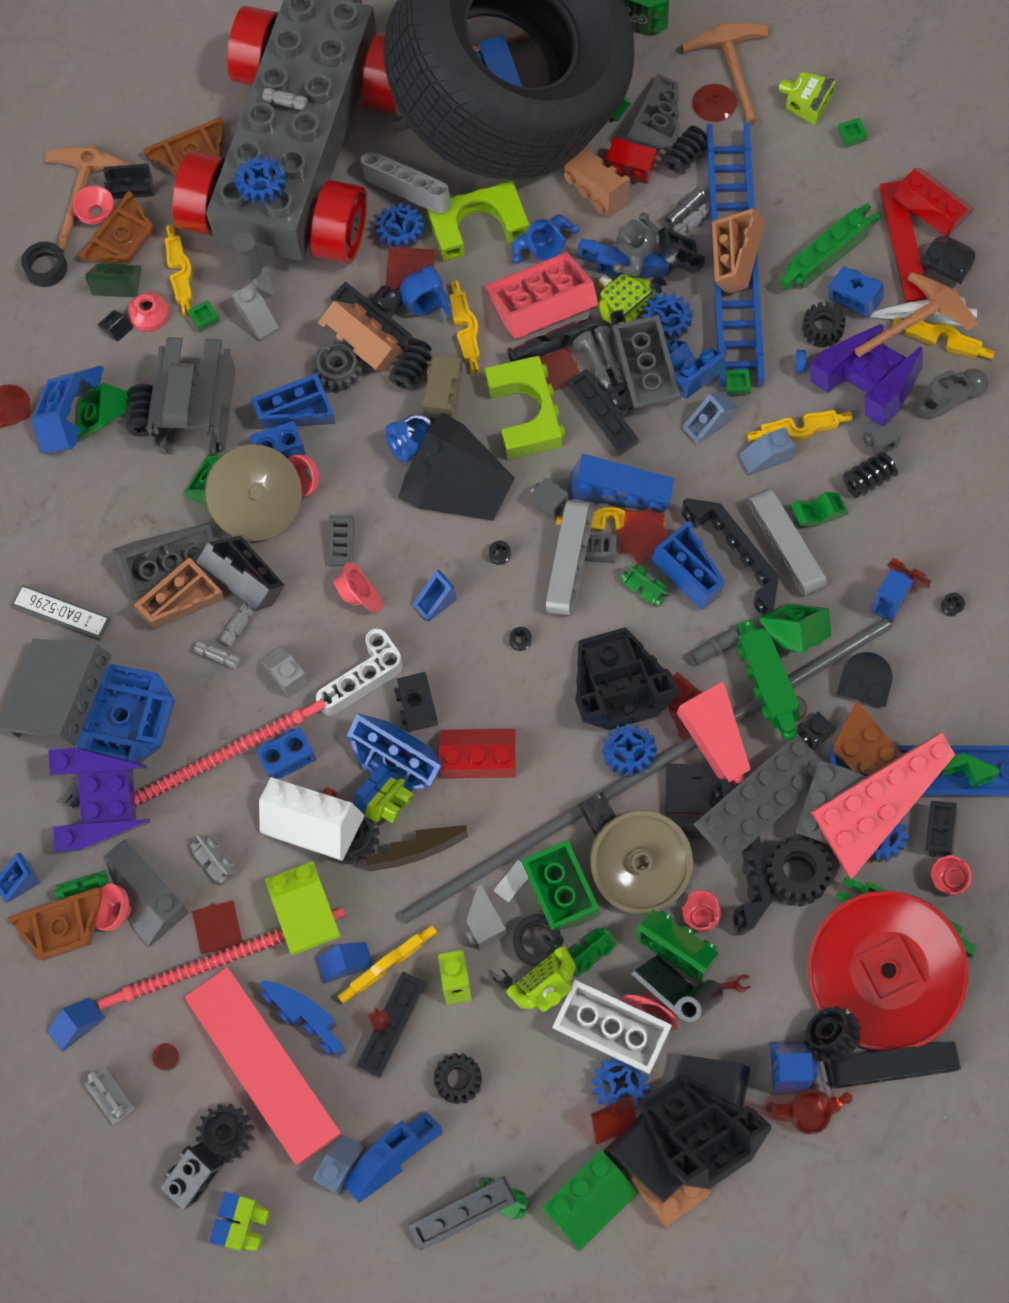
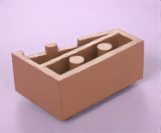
(598, 183)
(735, 249)
(362, 333)
(178, 595)

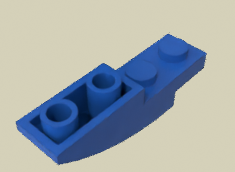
(607, 256)
(297, 1008)
(384, 1158)

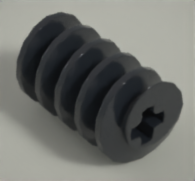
(685, 150)
(411, 364)
(138, 409)
(868, 472)

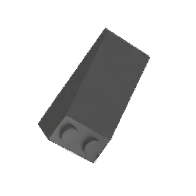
(646, 362)

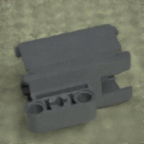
(191, 394)

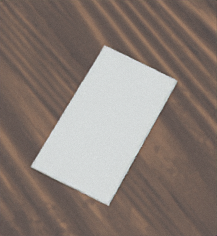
(511, 882)

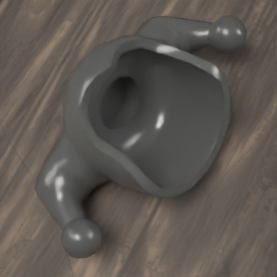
(637, 243)

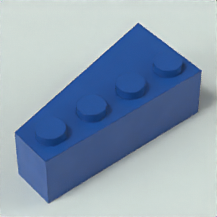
(619, 485)

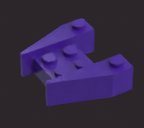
(879, 373)
(104, 797)

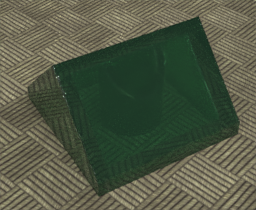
(114, 280)

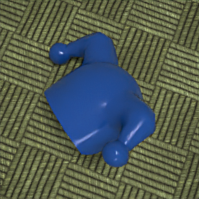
(543, 238)

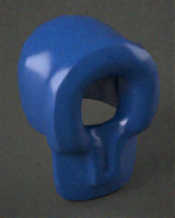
(424, 292)
(407, 436)

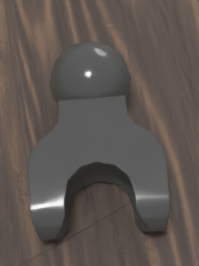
(952, 389)

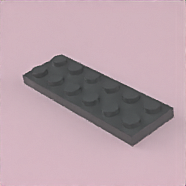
(759, 799)

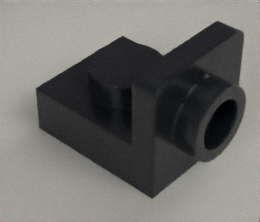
(815, 730)

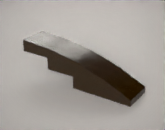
(426, 844)

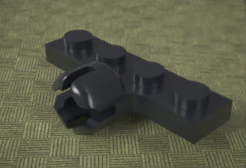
(379, 307)
(606, 409)

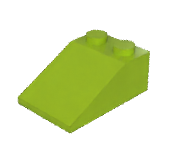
(302, 908)

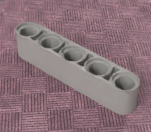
(406, 182)
(787, 542)
(569, 557)

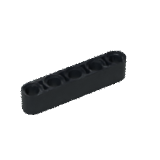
(894, 1065)

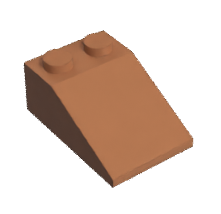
(677, 1206)

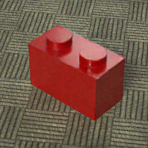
(631, 160)

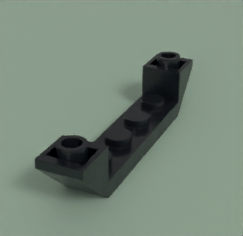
(702, 511)
(754, 868)

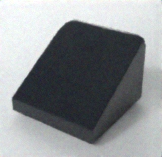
(116, 325)

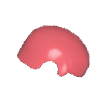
(951, 875)
(701, 911)

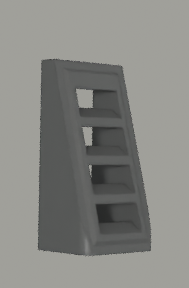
(342, 526)
(602, 556)

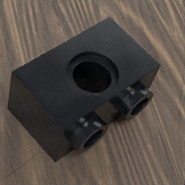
(418, 716)

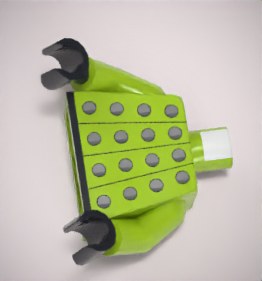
(626, 296)
(546, 981)

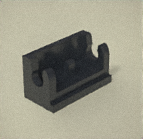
(131, 178)
(597, 811)
(941, 828)

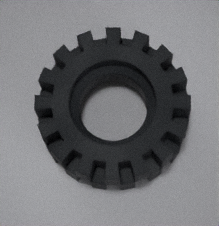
(827, 313)
(457, 1062)

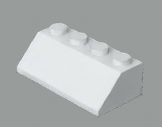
(308, 818)
(612, 1027)

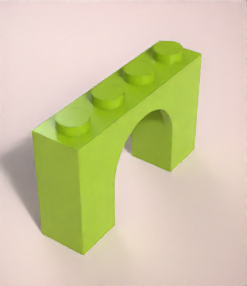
(498, 201)
(527, 378)

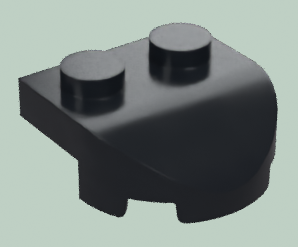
(680, 251)
(949, 258)
(866, 679)

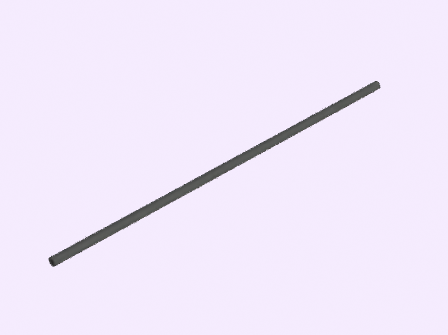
(626, 782)

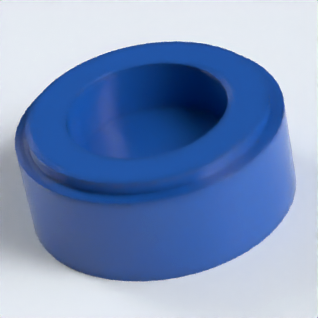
(800, 361)

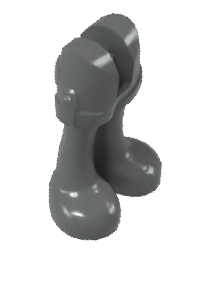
(603, 371)

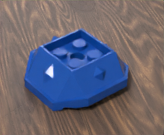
(148, 709)

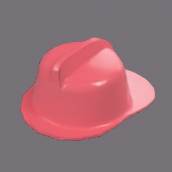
(356, 589)
(653, 1006)

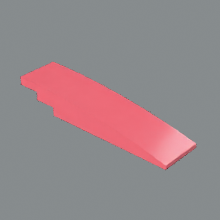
(262, 1066)

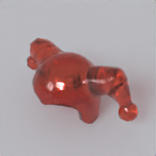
(809, 1110)

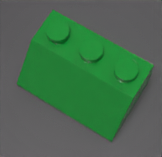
(561, 887)
(677, 945)
(589, 1200)

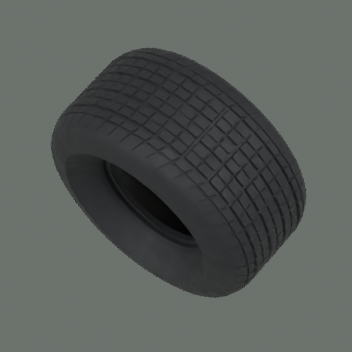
(493, 124)

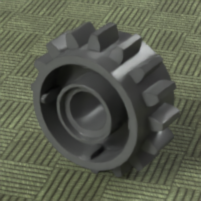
(334, 355)

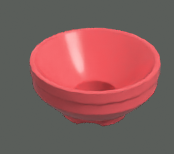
(91, 198)
(151, 319)
(301, 464)
(107, 916)

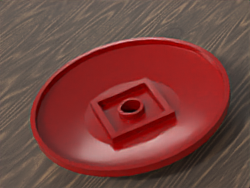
(921, 944)

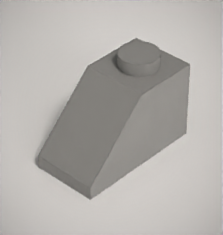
(255, 312)
(285, 671)
(483, 921)

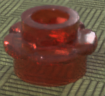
(379, 1020)

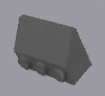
(826, 784)

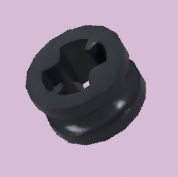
(503, 546)
(960, 602)
(523, 645)

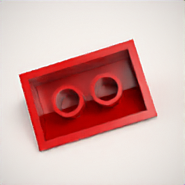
(932, 201)
(477, 753)

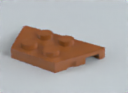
(201, 139)
(120, 234)
(863, 744)
(60, 924)

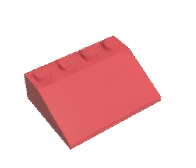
(542, 295)

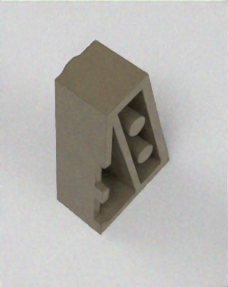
(442, 388)

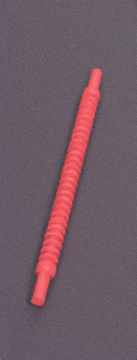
(297, 717)
(129, 993)

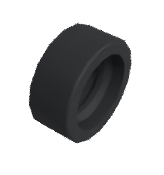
(39, 250)
(523, 925)

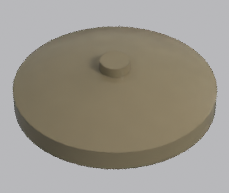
(253, 492)
(641, 861)

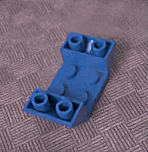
(694, 372)
(50, 420)

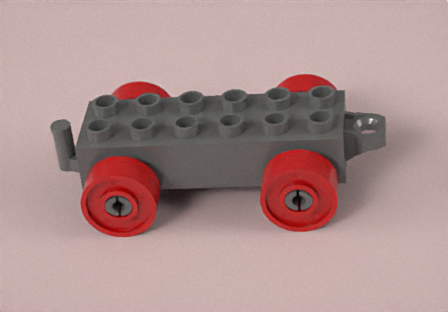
(317, 53)

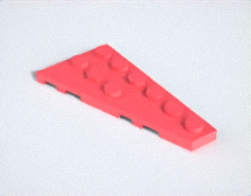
(870, 809)

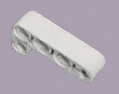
(356, 677)

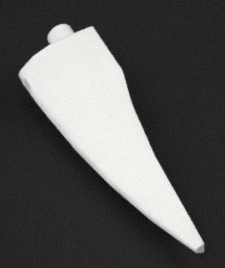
(904, 310)

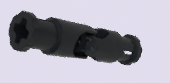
(550, 342)

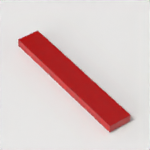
(902, 241)

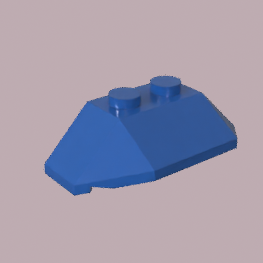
(403, 754)

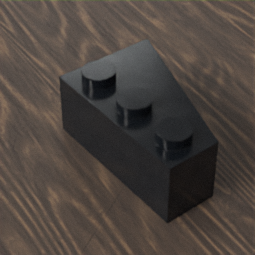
(241, 571)

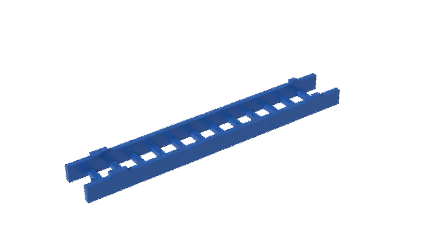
(754, 282)

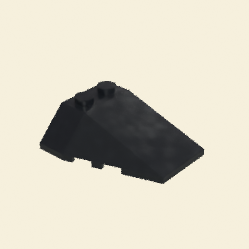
(455, 473)
(620, 681)
(701, 1132)

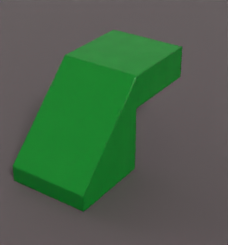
(819, 511)
(975, 769)

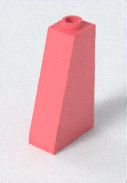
(716, 733)

